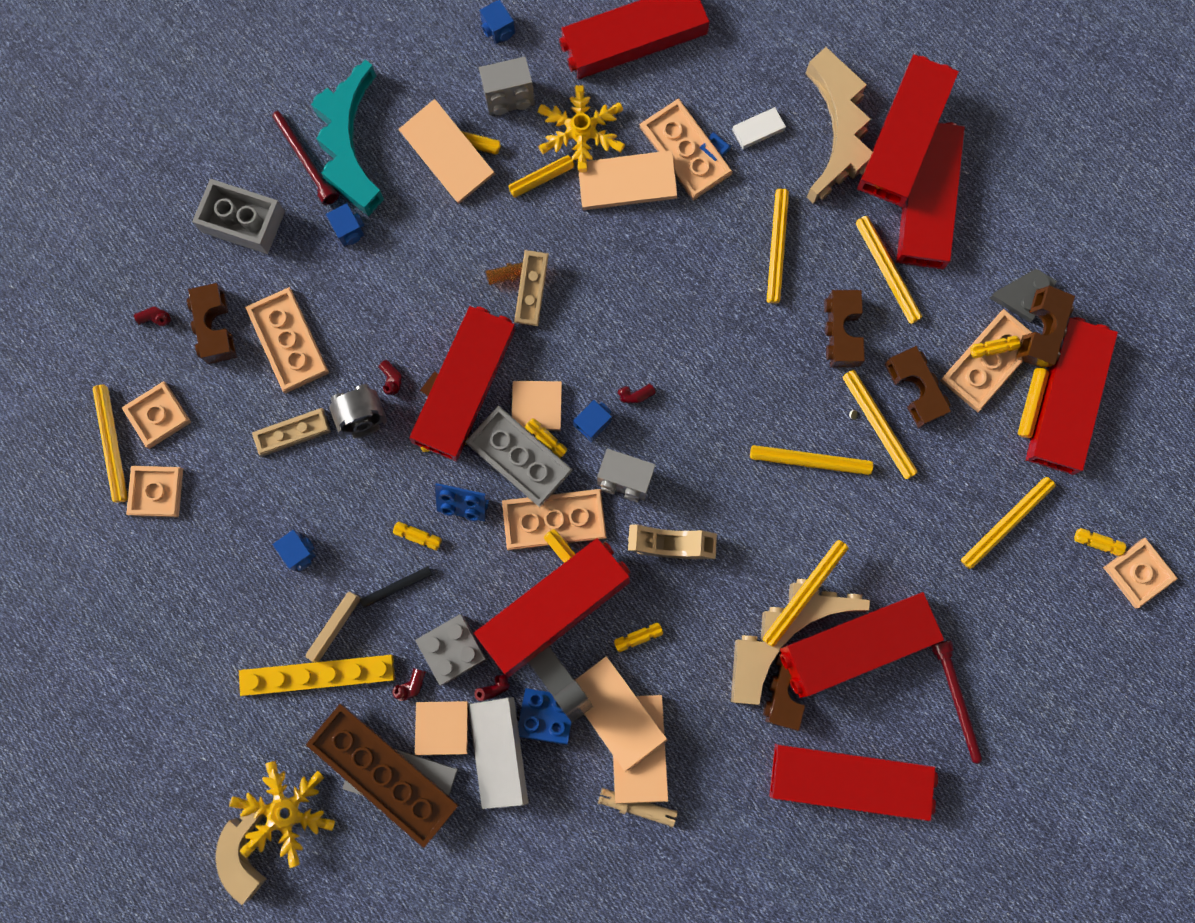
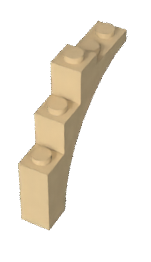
(842, 93)
(755, 657)

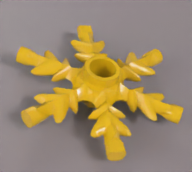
(581, 128)
(272, 813)

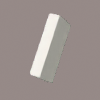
(758, 128)

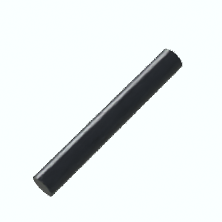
(396, 586)

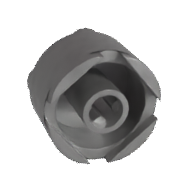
(357, 412)

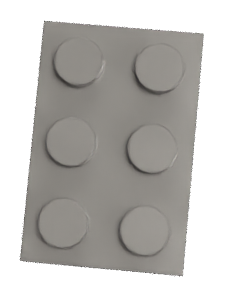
(238, 216)

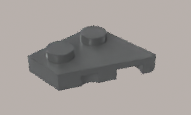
(1020, 293)

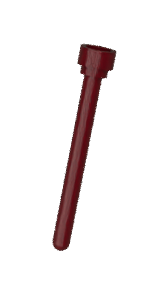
(326, 192)
(944, 653)

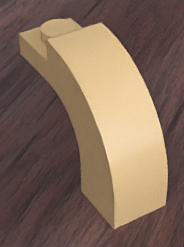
(672, 543)
(233, 868)

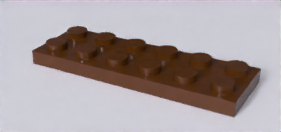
(382, 775)

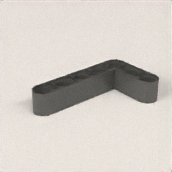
(560, 684)

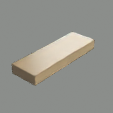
(531, 288)
(291, 432)
(333, 627)

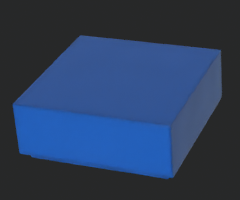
(720, 145)

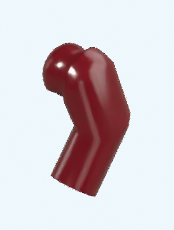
(153, 314)
(393, 379)
(639, 396)
(411, 688)
(489, 692)

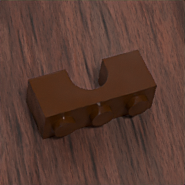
(206, 304)
(1054, 310)
(843, 348)
(912, 367)
(781, 709)

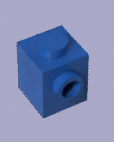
(497, 22)
(346, 225)
(593, 420)
(295, 550)

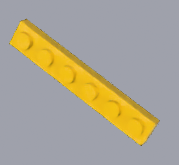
(316, 675)

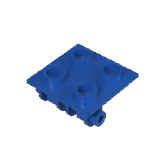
(460, 502)
(543, 718)

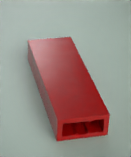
(631, 33)
(907, 130)
(932, 202)
(463, 383)
(1072, 397)
(553, 606)
(860, 645)
(853, 782)

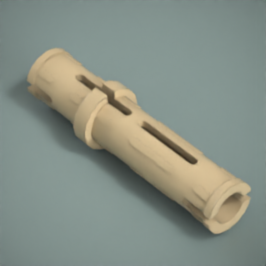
(644, 810)

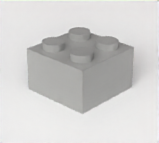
(507, 86)
(625, 475)
(451, 650)

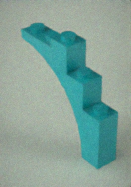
(336, 139)

